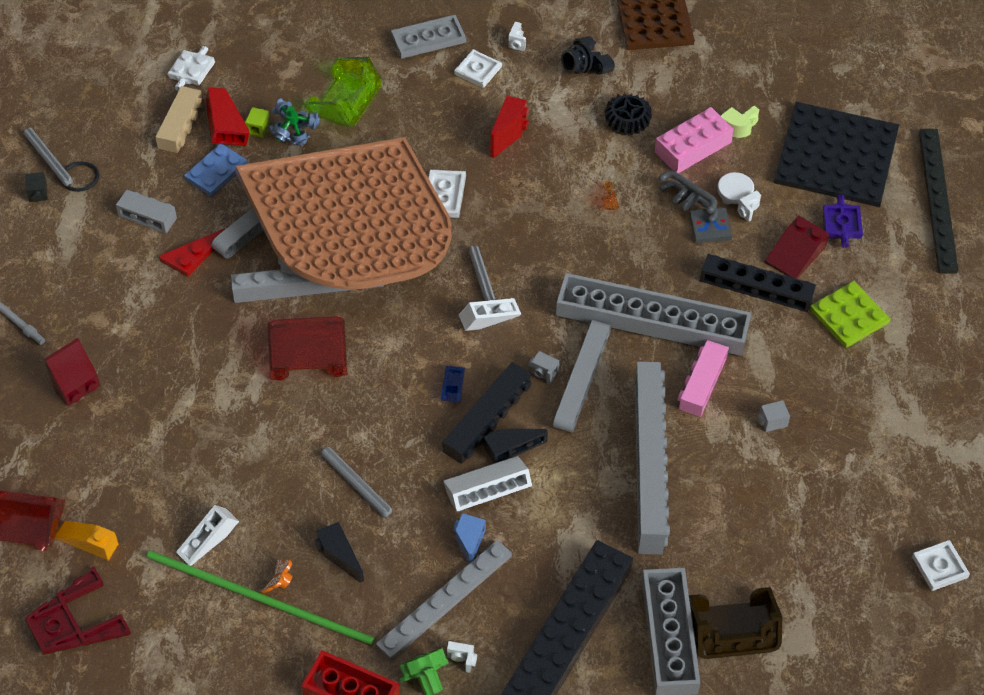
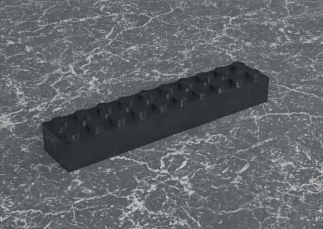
(571, 622)

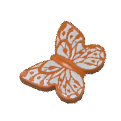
(281, 577)

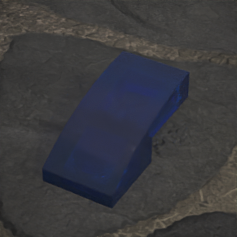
(453, 384)

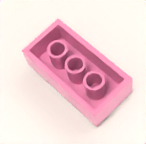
(694, 140)

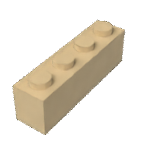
(179, 119)

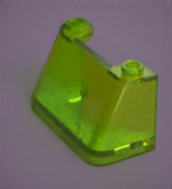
(350, 93)

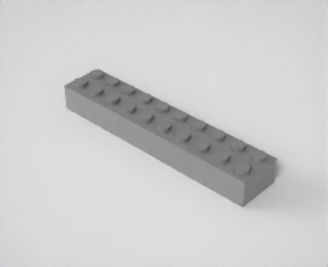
(652, 313)
(651, 459)

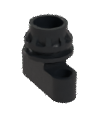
(581, 59)

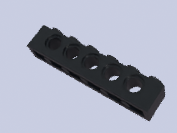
(757, 282)

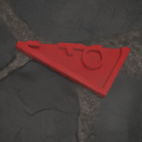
(190, 256)

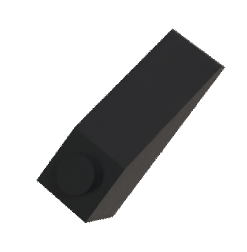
(512, 442)
(338, 550)

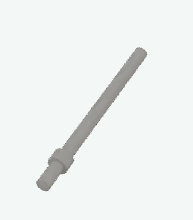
(28, 330)

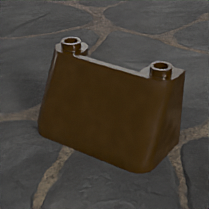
(737, 627)

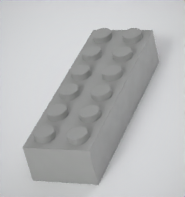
(670, 632)

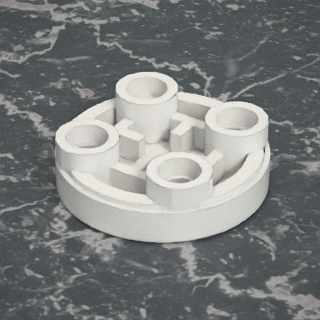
(734, 187)

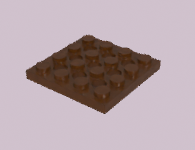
(649, 27)

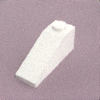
(488, 313)
(207, 534)

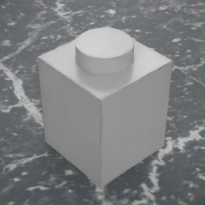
(774, 416)

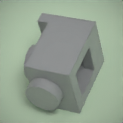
(544, 366)

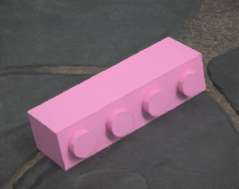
(703, 378)

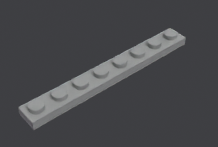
(443, 600)

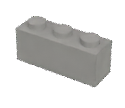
(146, 211)

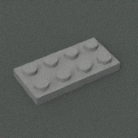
(428, 36)

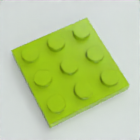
(850, 314)

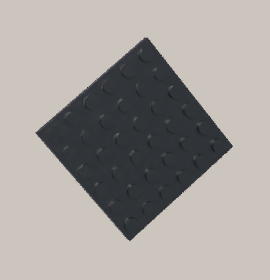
(837, 154)

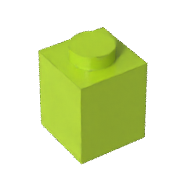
(258, 122)

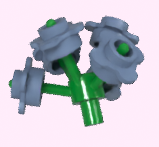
(298, 119)

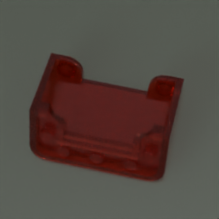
(307, 345)
(29, 518)

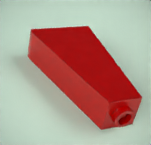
(224, 119)

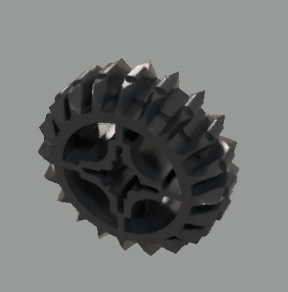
(628, 114)

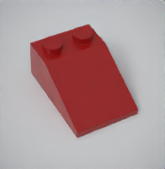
(509, 124)

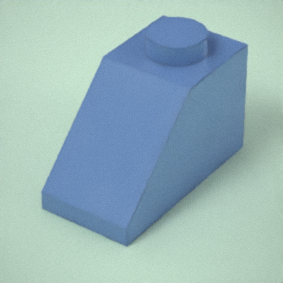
(469, 535)

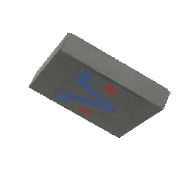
(710, 232)

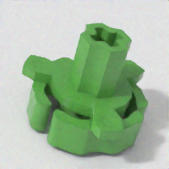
(424, 669)

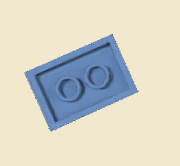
(215, 170)

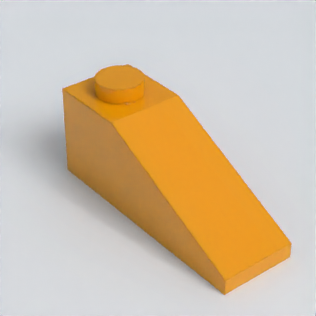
(88, 538)

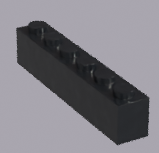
(486, 413)

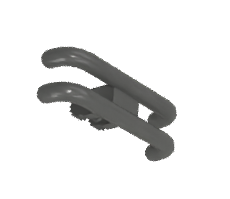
(690, 192)

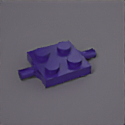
(843, 221)

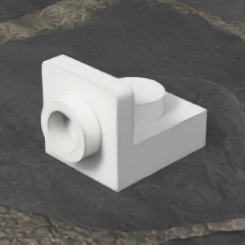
(516, 38)
(748, 205)
(460, 652)

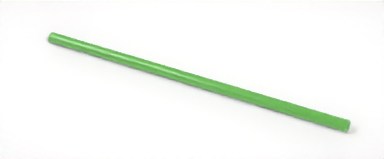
(261, 598)

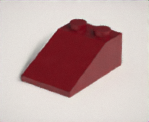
(797, 247)
(72, 372)

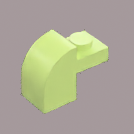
(741, 122)

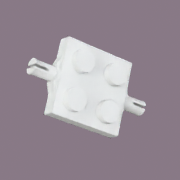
(191, 67)

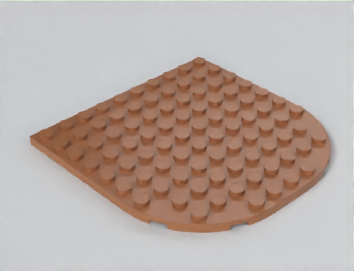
(350, 214)

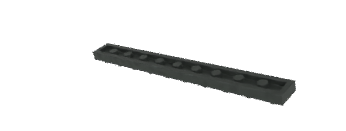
(938, 201)

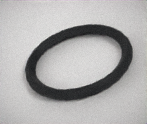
(89, 186)

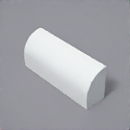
(487, 483)

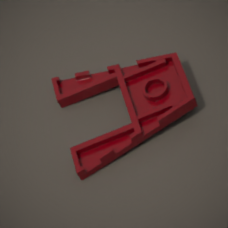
(58, 630)

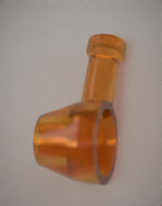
(610, 200)

